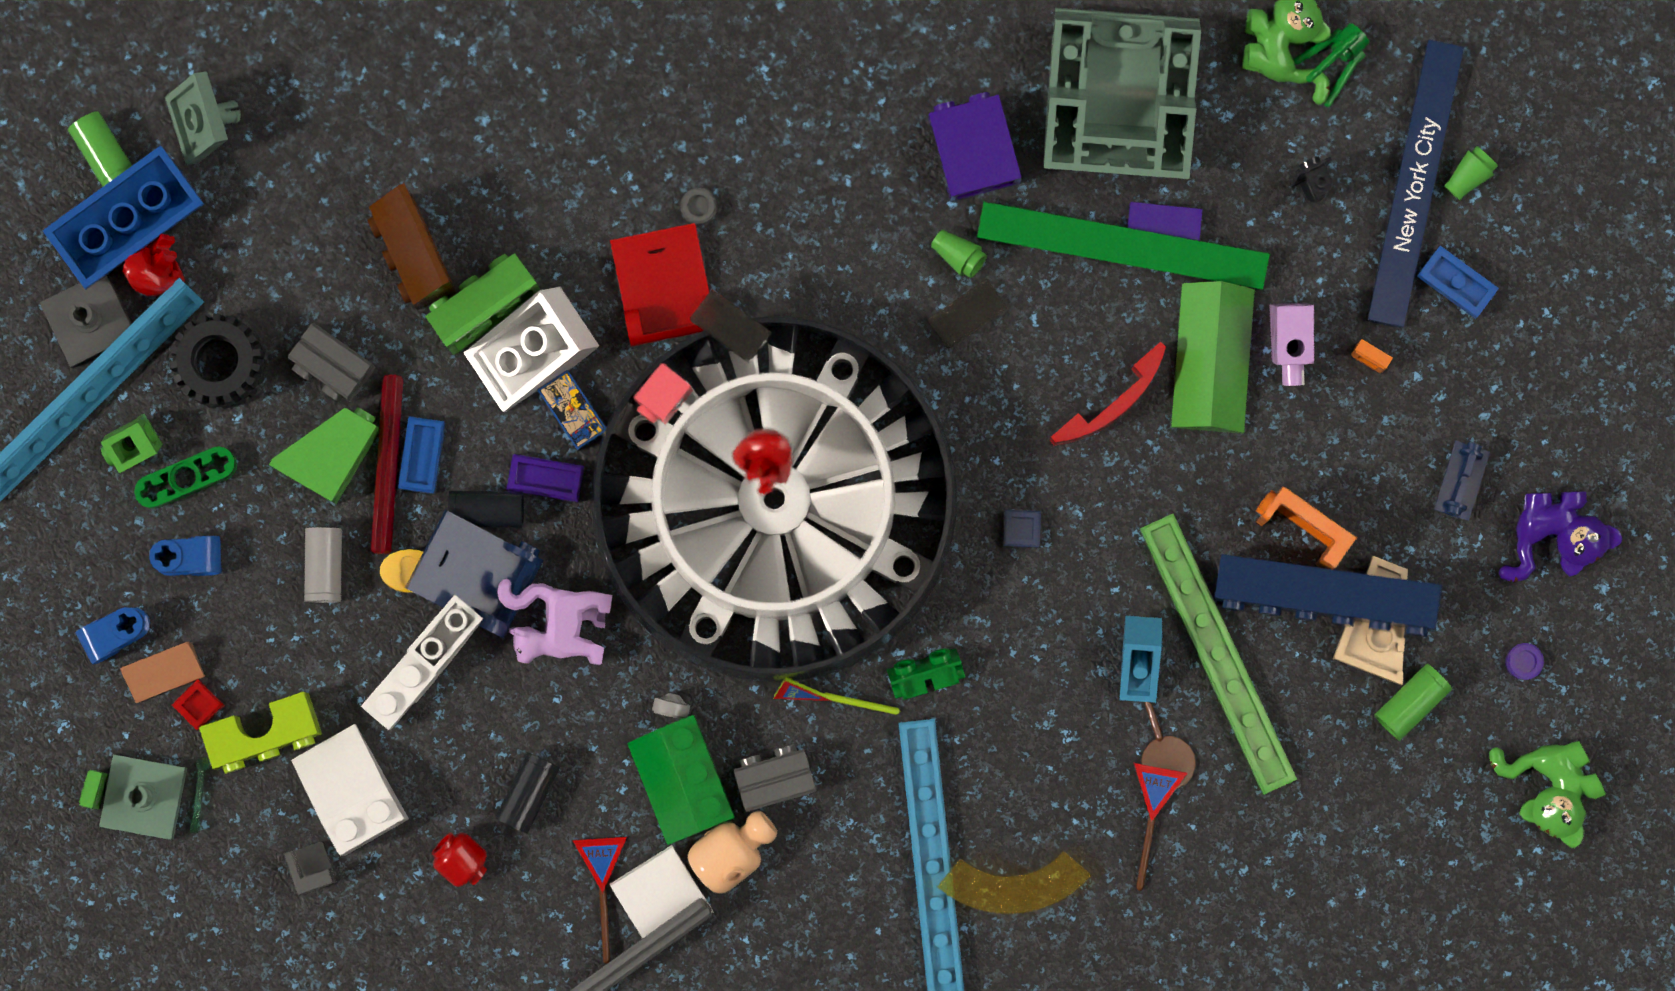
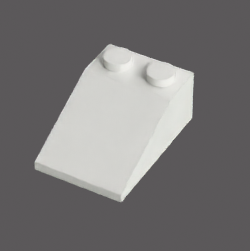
(531, 347)
(349, 790)

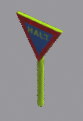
(796, 691)

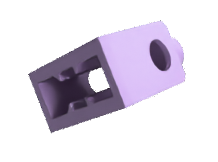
(1290, 323)

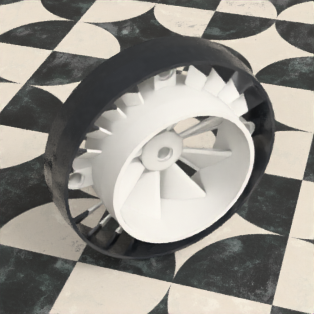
(823, 567)

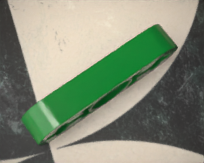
(164, 496)

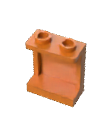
(1310, 520)

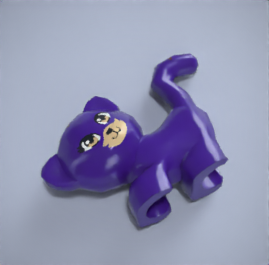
(1579, 537)

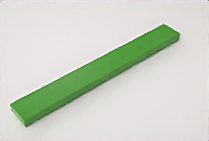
(1218, 654)

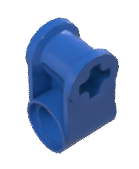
(193, 556)
(107, 635)

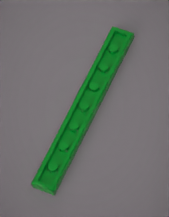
(1123, 245)

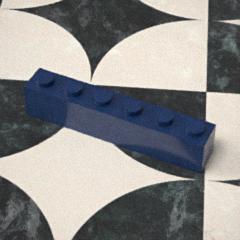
(1328, 593)

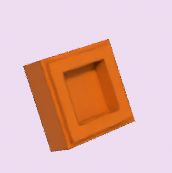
(1371, 356)

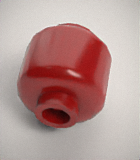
(459, 859)

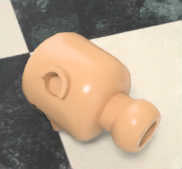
(731, 852)

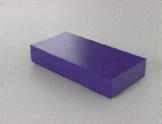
(1165, 219)
(545, 478)

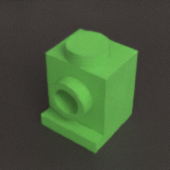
(123, 457)

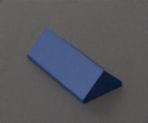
(123, 217)

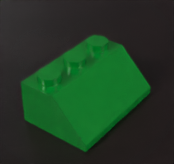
(681, 779)

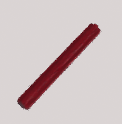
(387, 464)

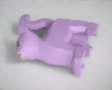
(563, 622)

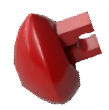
(153, 267)
(766, 457)

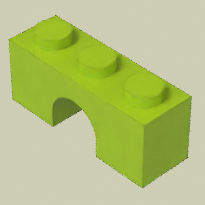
(292, 725)

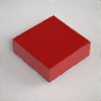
(198, 705)

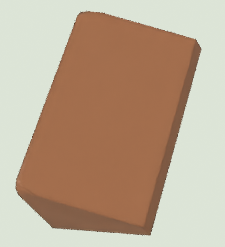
(162, 672)

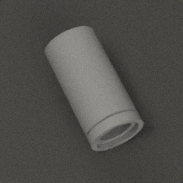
(323, 565)

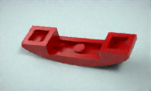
(1078, 428)

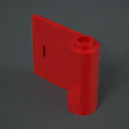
(660, 282)

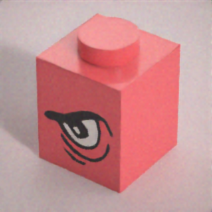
(662, 395)

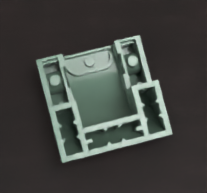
(1122, 93)

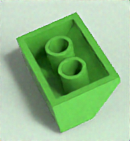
(482, 303)

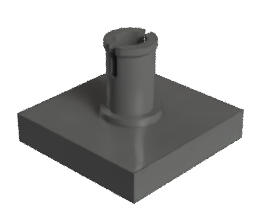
(86, 320)

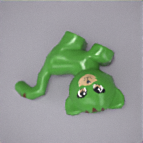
(1291, 23)
(1559, 807)

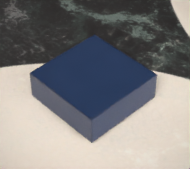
(1022, 528)

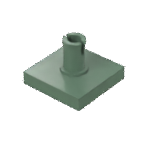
(199, 118)
(143, 797)

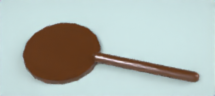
(1168, 751)

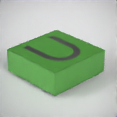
(93, 789)

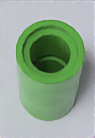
(99, 147)
(1413, 702)

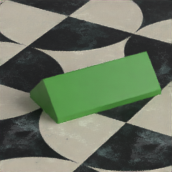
(1212, 357)

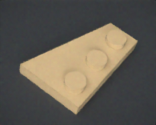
(1370, 649)

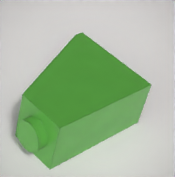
(330, 453)

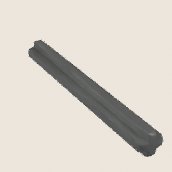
(647, 947)

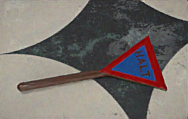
(1157, 787)
(601, 859)

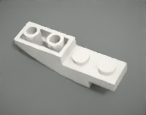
(423, 662)

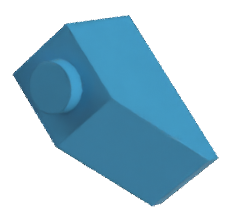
(1141, 659)

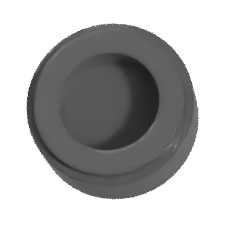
(698, 206)

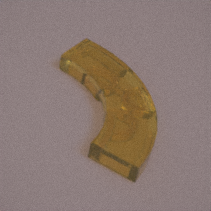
(1014, 893)

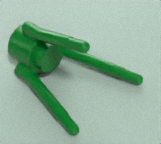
(1347, 44)

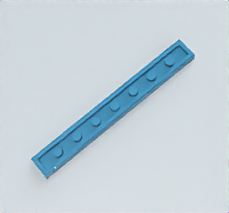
(96, 384)
(930, 855)

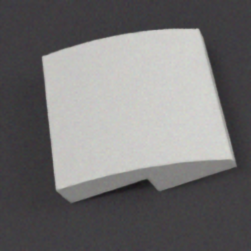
(656, 890)

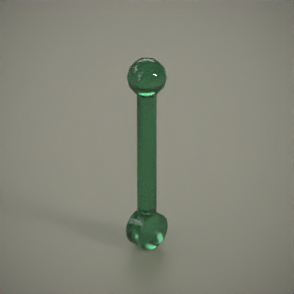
(202, 764)

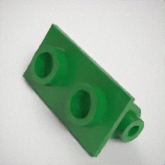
(909, 675)

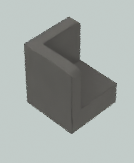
(310, 868)

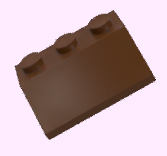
(410, 248)

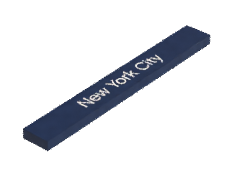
(1415, 184)

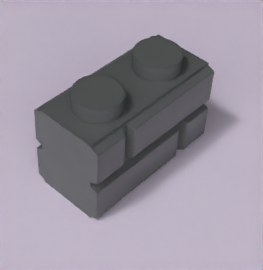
(330, 362)
(774, 779)

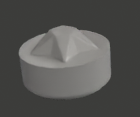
(671, 705)

